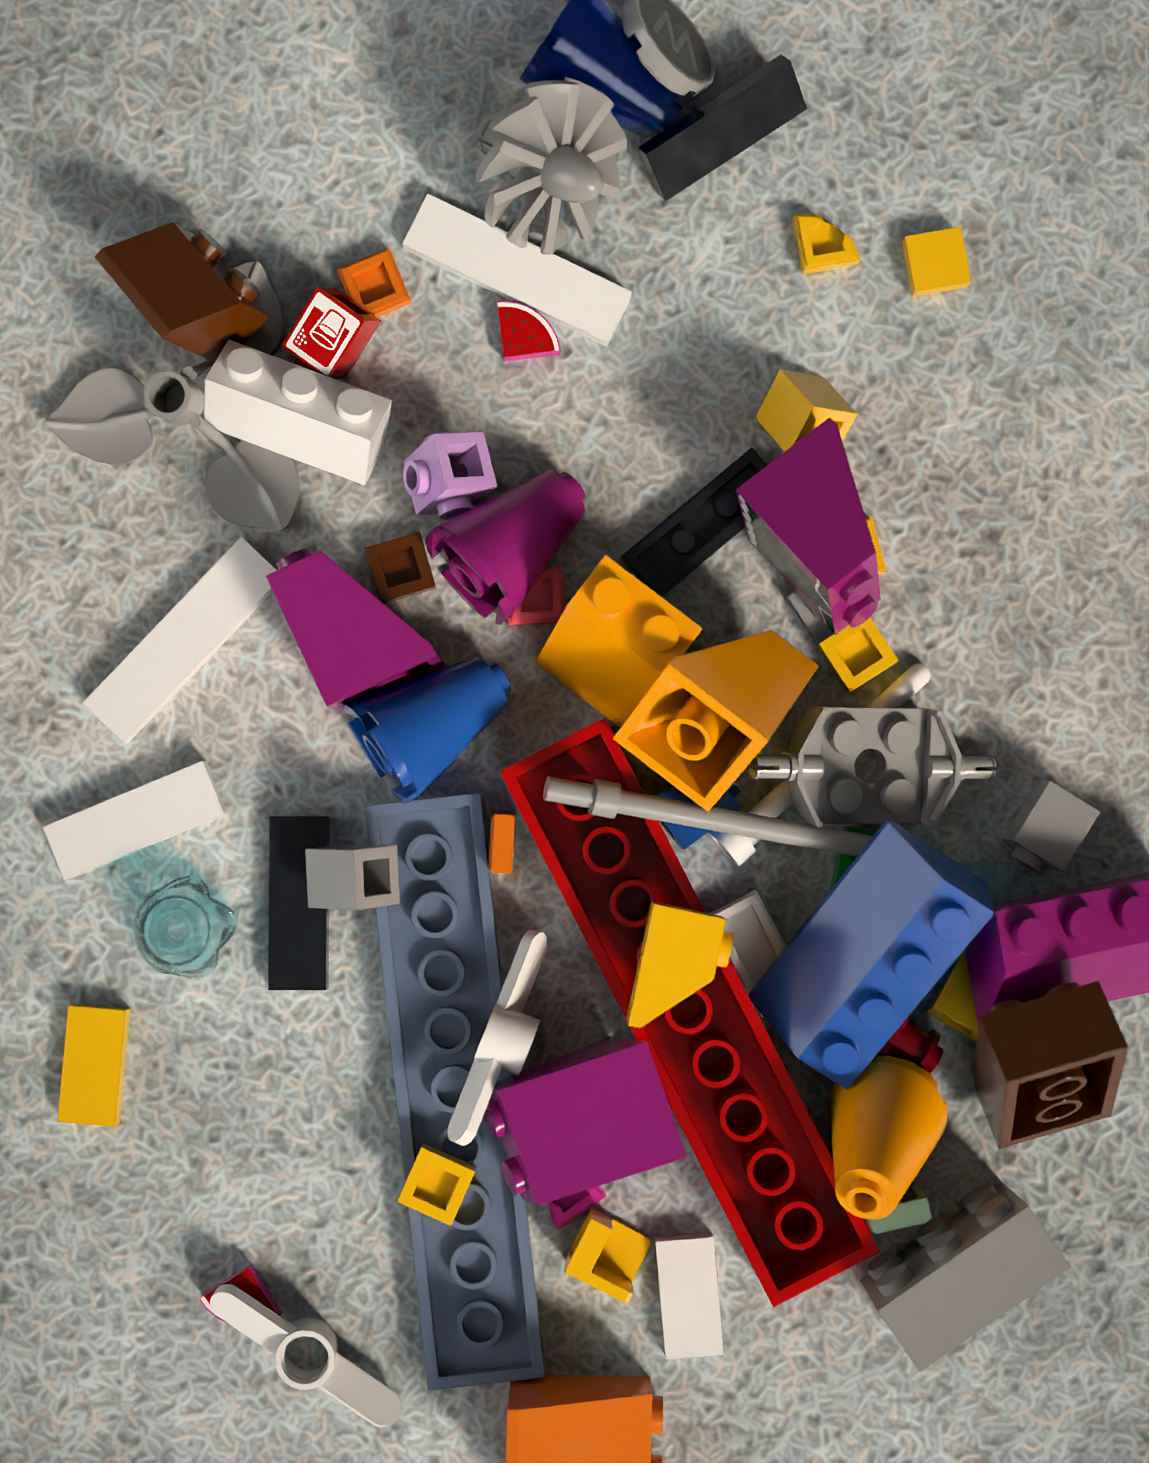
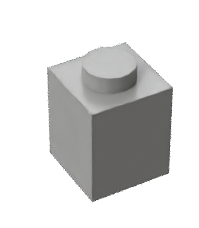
(1049, 827)
(352, 876)

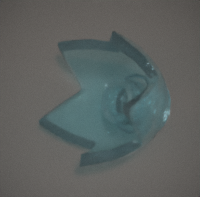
(207, 922)

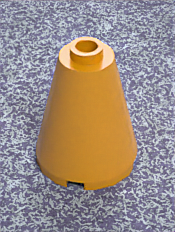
(883, 1133)

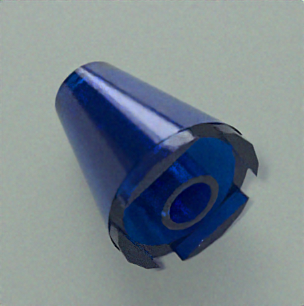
(595, 50)

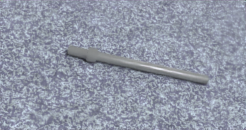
(607, 799)

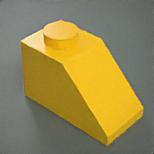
(676, 959)

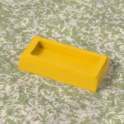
(93, 1065)

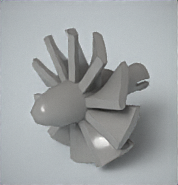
(557, 150)

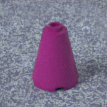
(508, 542)

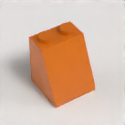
(582, 1420)

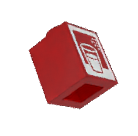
(330, 333)

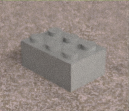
(962, 1273)

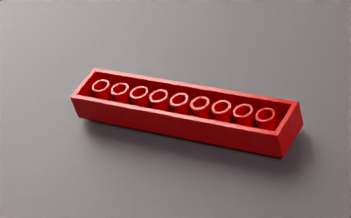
(707, 1048)

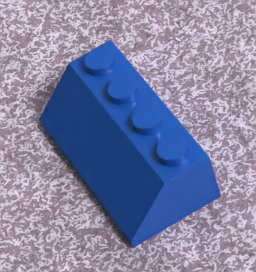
(871, 952)

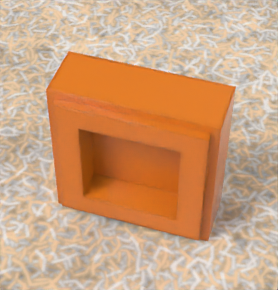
(375, 283)
(502, 843)

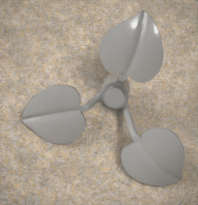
(109, 424)

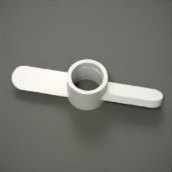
(504, 1039)
(335, 1377)

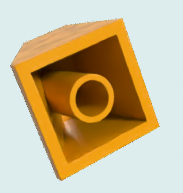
(615, 641)
(715, 712)

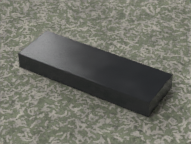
(723, 127)
(693, 530)
(296, 933)

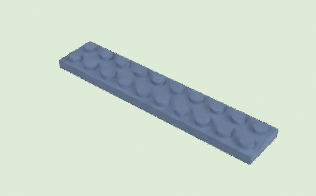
(439, 996)

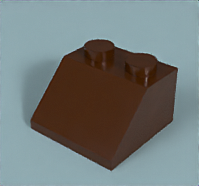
(185, 288)

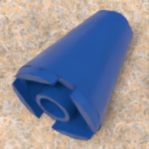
(427, 721)

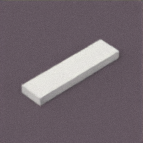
(516, 273)
(182, 641)

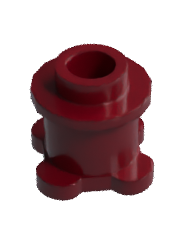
(915, 1045)

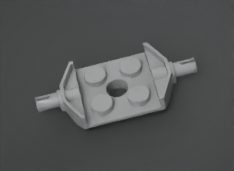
(913, 772)

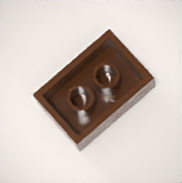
(1048, 1062)

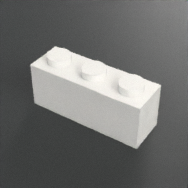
(296, 412)

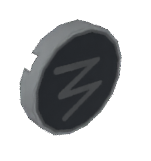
(670, 45)

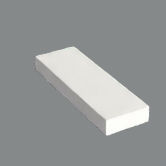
(135, 820)

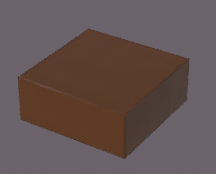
(400, 568)

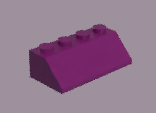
(1061, 939)

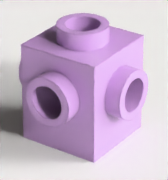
(449, 473)

